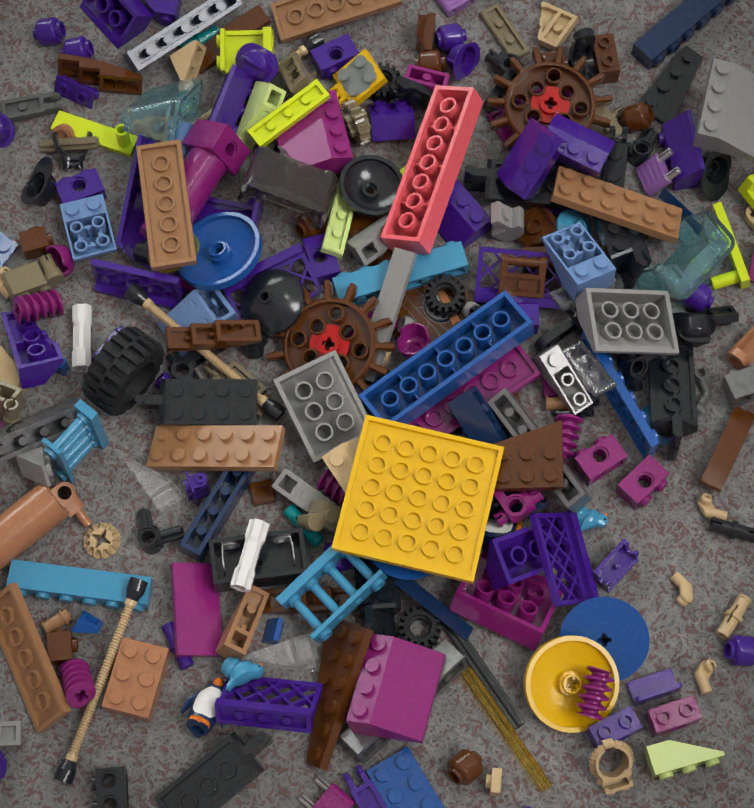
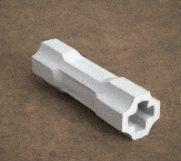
(81, 337)
(245, 570)

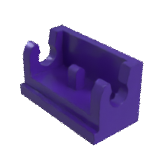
(615, 566)

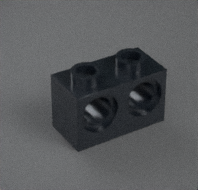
(116, 793)

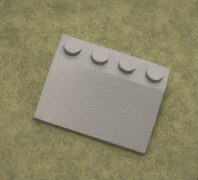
(727, 111)
(627, 321)
(322, 404)

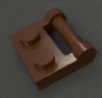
(522, 283)

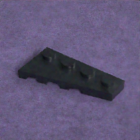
(672, 85)

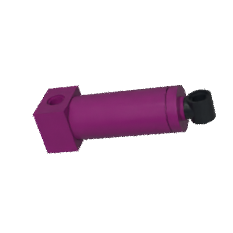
(212, 153)

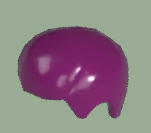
(62, 257)
(413, 339)

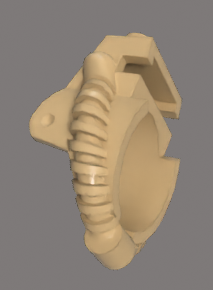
(621, 776)

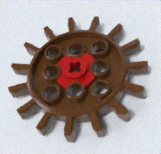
(537, 104)
(333, 331)

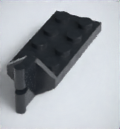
(494, 189)
(625, 250)
(673, 397)
(204, 401)
(381, 605)
(217, 775)

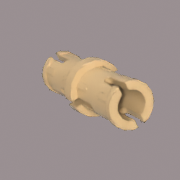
(733, 617)

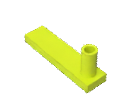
(289, 113)
(110, 138)
(740, 273)

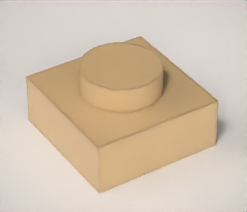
(493, 781)

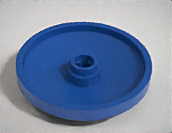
(226, 251)

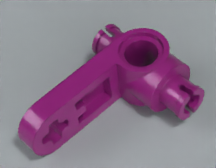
(523, 498)

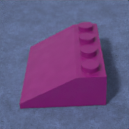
(319, 138)
(513, 611)
(395, 690)

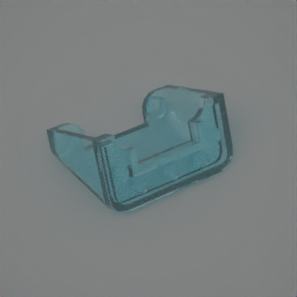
(162, 109)
(703, 248)

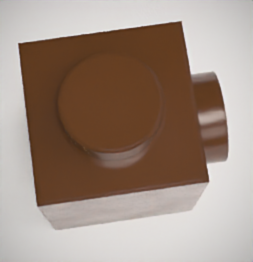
(35, 242)
(61, 646)

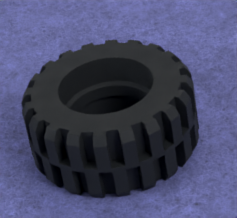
(123, 370)

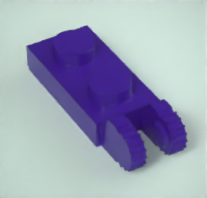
(366, 794)

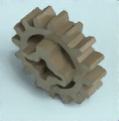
(356, 122)

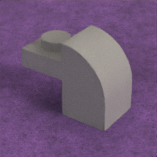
(507, 222)

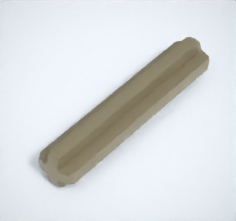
(71, 144)

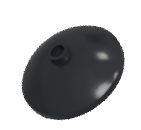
(371, 174)
(283, 303)

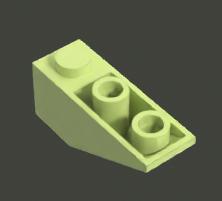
(262, 101)
(676, 756)

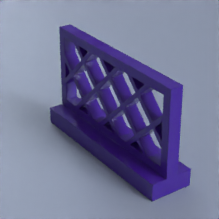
(277, 261)
(115, 279)
(485, 294)
(575, 560)
(269, 712)

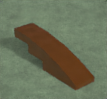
(251, 20)
(96, 72)
(212, 335)
(727, 449)
(309, 599)

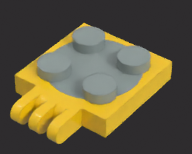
(358, 79)

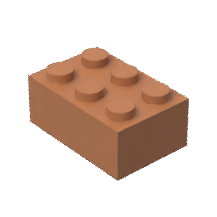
(136, 680)

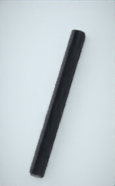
(487, 678)

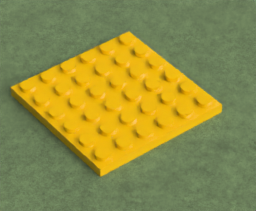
(418, 499)

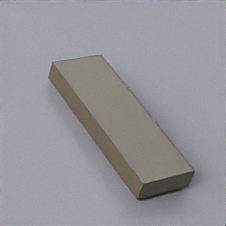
(504, 31)

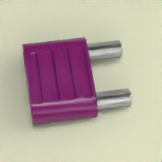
(332, 798)

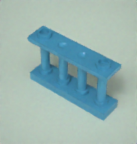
(76, 441)
(309, 582)

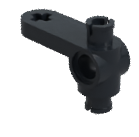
(583, 44)
(499, 63)
(559, 332)
(187, 362)
(634, 367)

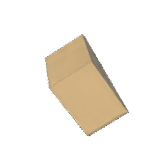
(188, 60)

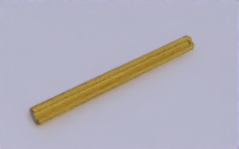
(506, 729)

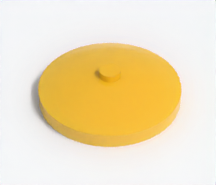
(556, 677)

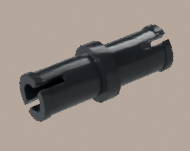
(732, 529)

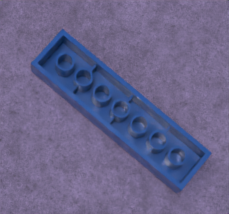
(449, 361)

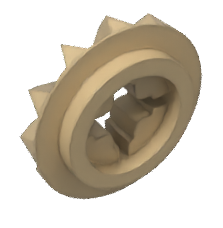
(104, 549)

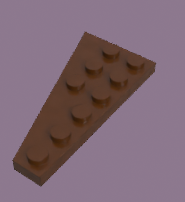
(532, 460)
(338, 672)

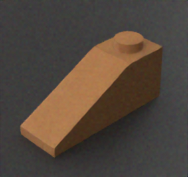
(242, 624)

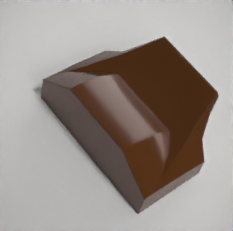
(425, 32)

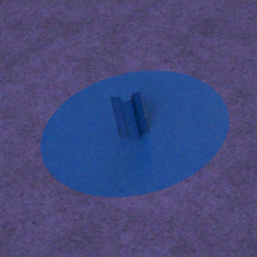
(618, 623)

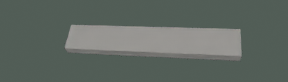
(391, 299)

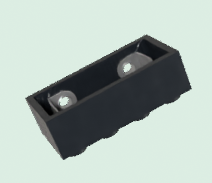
(281, 558)

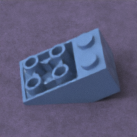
(88, 227)
(578, 260)
(200, 307)

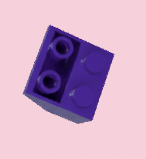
(392, 120)

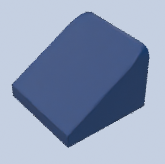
(87, 624)
(273, 631)

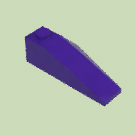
(32, 350)

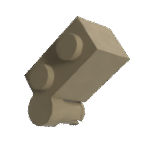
(32, 278)
(10, 402)
(321, 517)

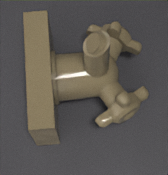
(295, 74)

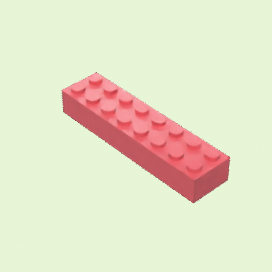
(432, 169)

